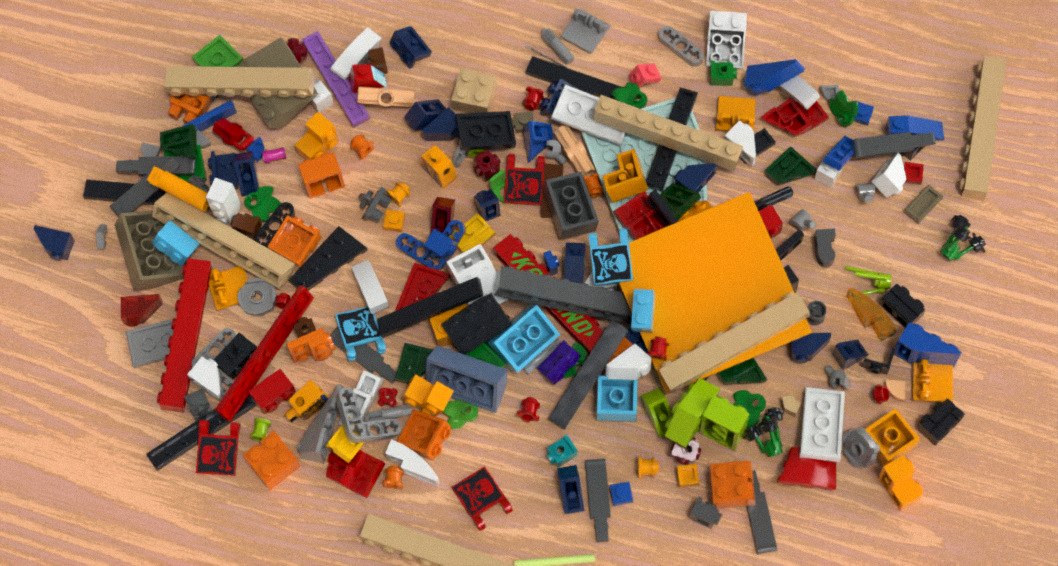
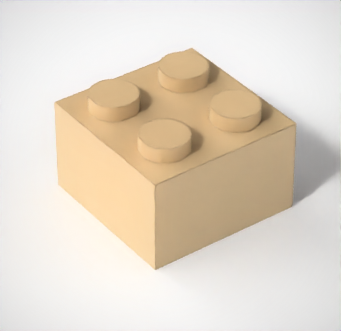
(474, 91)

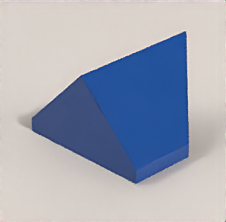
(535, 137)

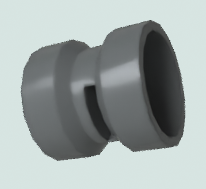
(819, 310)

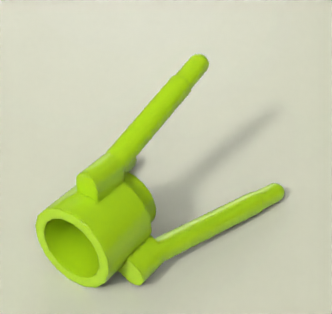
(880, 280)

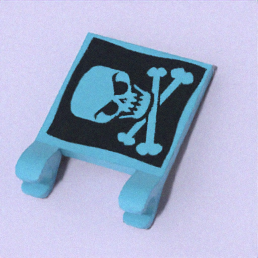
(612, 261)
(359, 328)

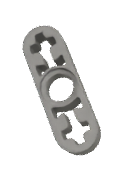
(678, 38)

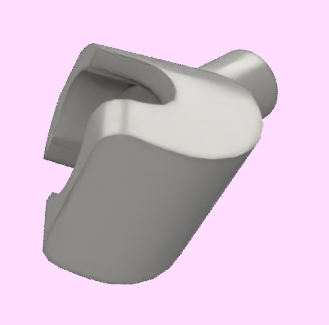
(556, 151)
(865, 192)
(802, 220)
(837, 377)

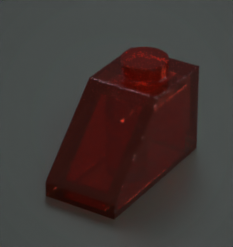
(139, 308)

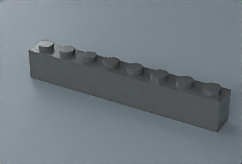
(562, 295)

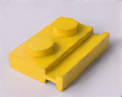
(476, 233)
(342, 446)

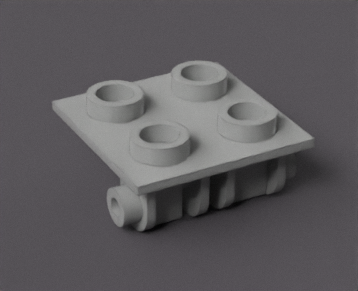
(585, 30)

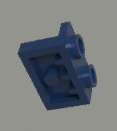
(409, 46)
(555, 90)
(223, 168)

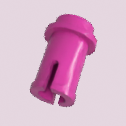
(273, 155)

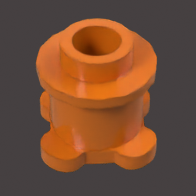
(362, 146)
(593, 185)
(393, 477)

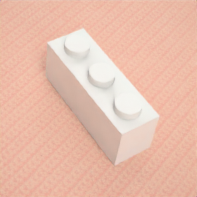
(223, 201)

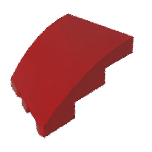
(795, 118)
(638, 217)
(808, 472)
(358, 474)

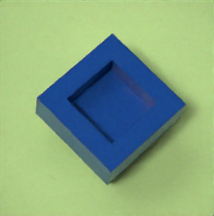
(864, 113)
(551, 262)
(621, 493)

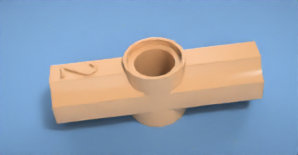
(398, 97)
(574, 151)

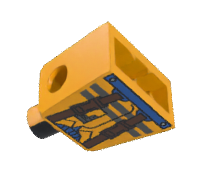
(437, 163)
(306, 401)

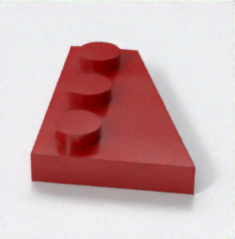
(421, 284)

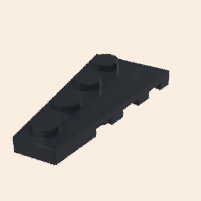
(327, 259)

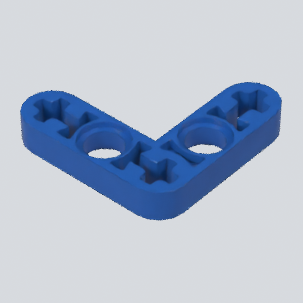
(448, 230)

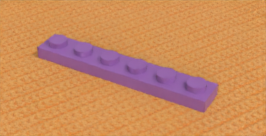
(341, 88)

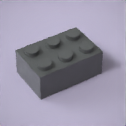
(570, 205)

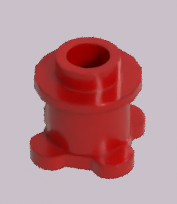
(533, 98)
(658, 348)
(529, 410)

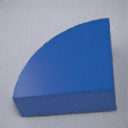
(257, 148)

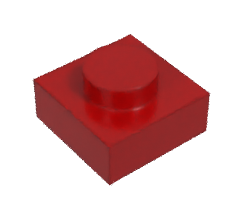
(913, 172)

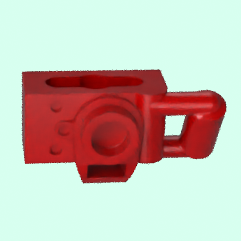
(232, 133)

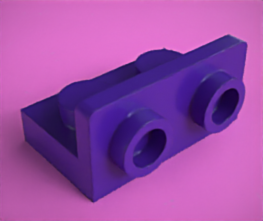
(559, 362)

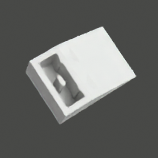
(726, 38)
(474, 264)

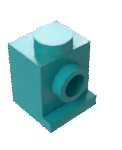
(560, 459)

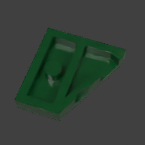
(180, 141)
(789, 167)
(679, 199)
(412, 362)
(743, 373)

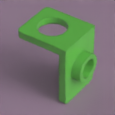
(497, 183)

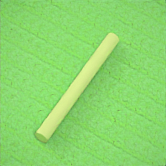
(556, 560)

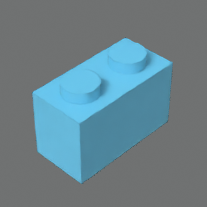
(175, 243)
(643, 311)

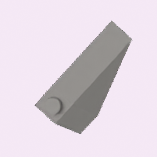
(320, 431)

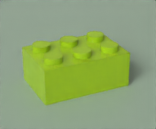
(689, 412)
(724, 422)

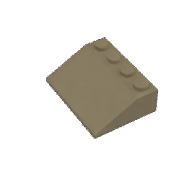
(274, 109)
(145, 264)

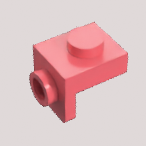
(645, 74)

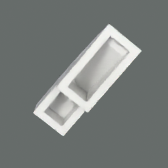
(356, 53)
(800, 91)
(370, 287)
(366, 393)
(411, 463)

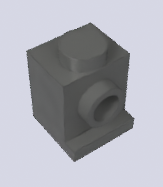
(198, 404)
(705, 513)

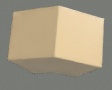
(790, 405)

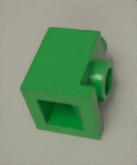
(722, 73)

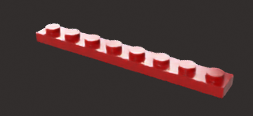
(264, 353)

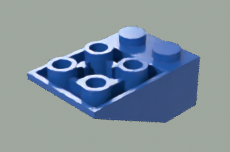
(918, 345)

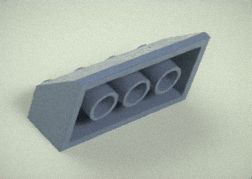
(470, 378)

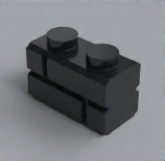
(902, 305)
(941, 421)

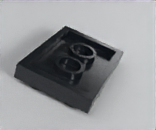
(485, 130)
(476, 323)

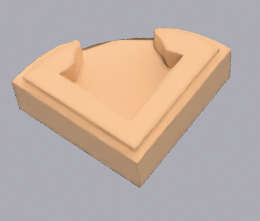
(896, 389)

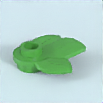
(457, 414)

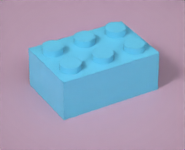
(524, 338)

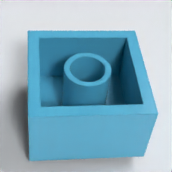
(616, 399)

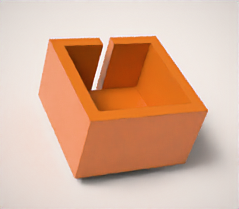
(321, 168)
(271, 460)
(731, 484)

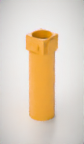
(179, 188)

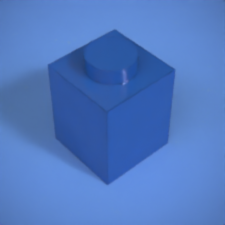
(441, 244)

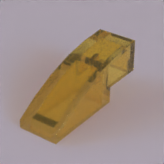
(871, 314)

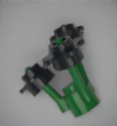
(961, 232)
(768, 424)

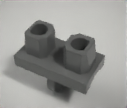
(380, 198)

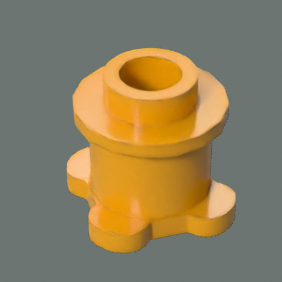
(398, 193)
(648, 466)

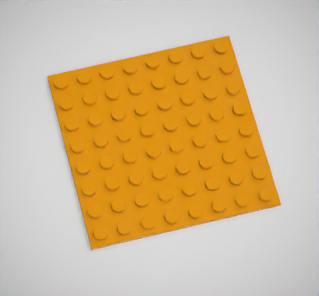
(708, 278)

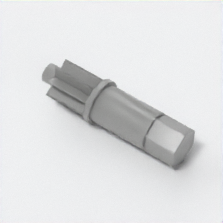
(557, 45)
(539, 359)
(394, 412)

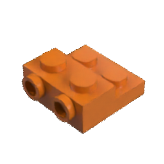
(295, 240)
(315, 343)
(424, 434)

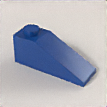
(768, 76)
(915, 125)

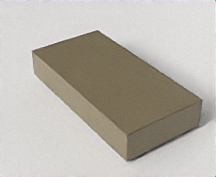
(923, 204)

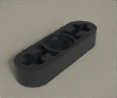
(261, 234)

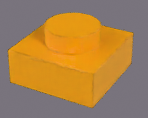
(394, 220)
(688, 475)

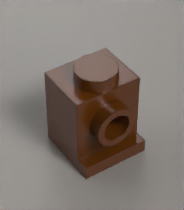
(377, 59)
(246, 224)
(304, 324)

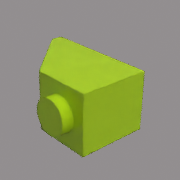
(657, 410)

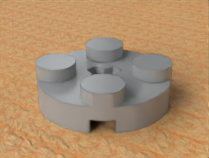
(249, 290)
(860, 438)

